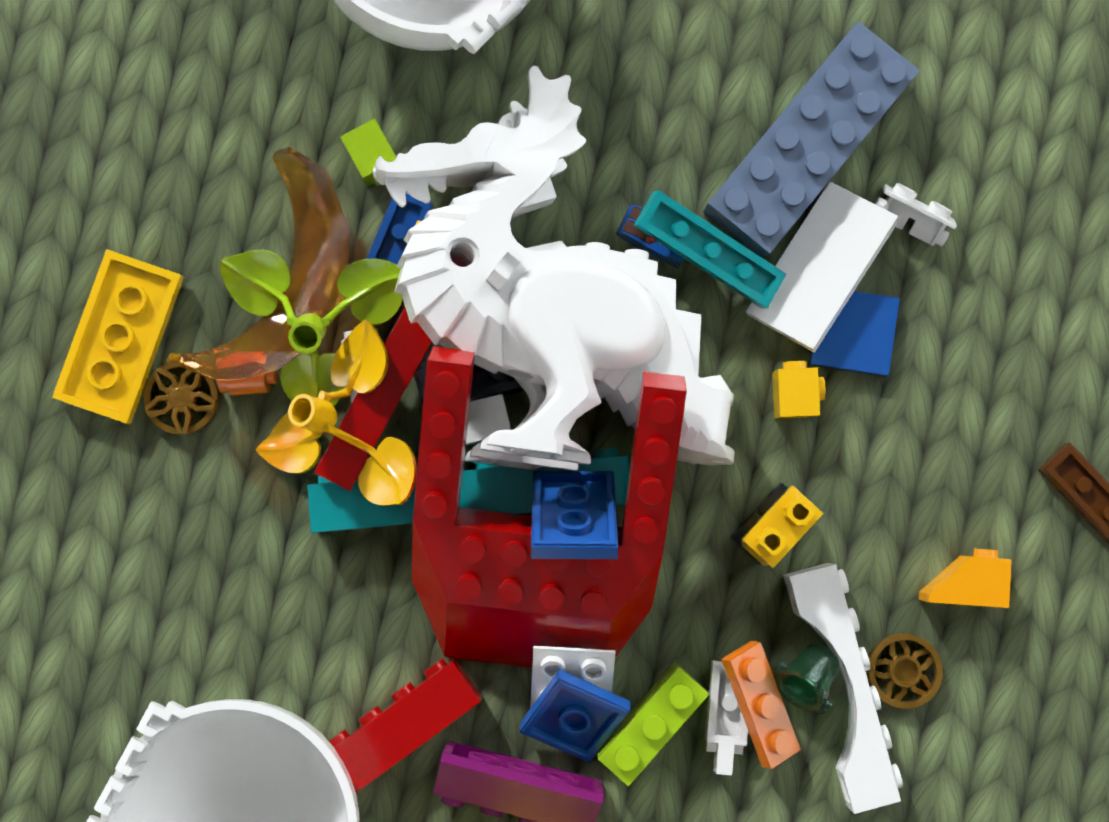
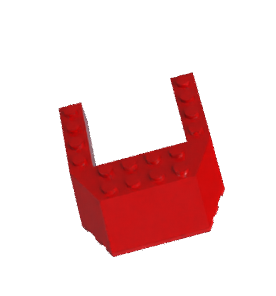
(477, 564)

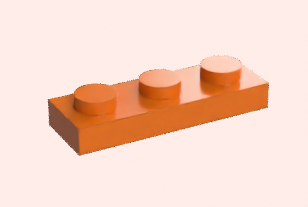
(761, 704)

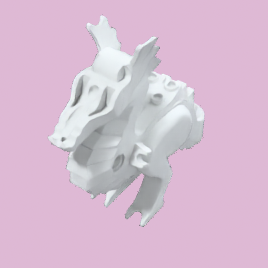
(549, 314)

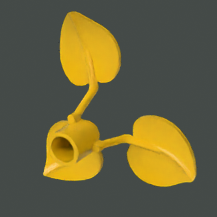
(293, 442)

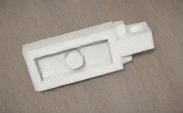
(725, 725)

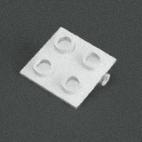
(587, 664)

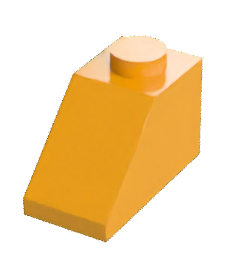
(972, 581)

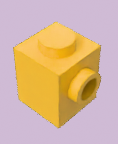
(797, 391)

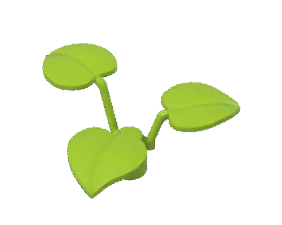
(258, 283)

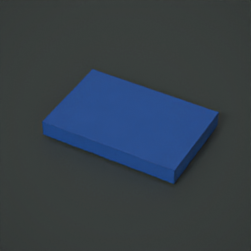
(574, 515)

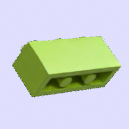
(652, 723)

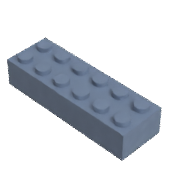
(810, 140)

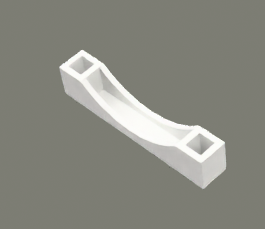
(864, 764)

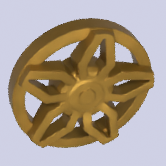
(181, 399)
(905, 670)

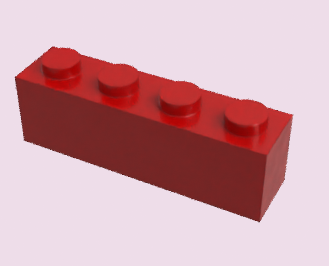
(407, 722)

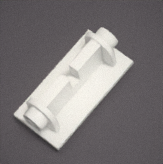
(929, 220)

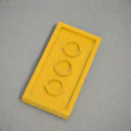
(118, 337)

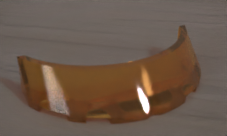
(316, 264)

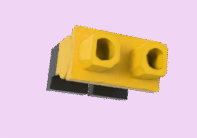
(783, 523)

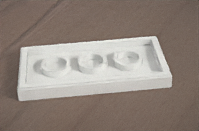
(825, 265)

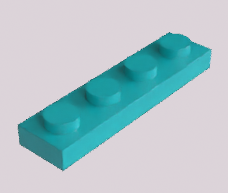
(709, 249)

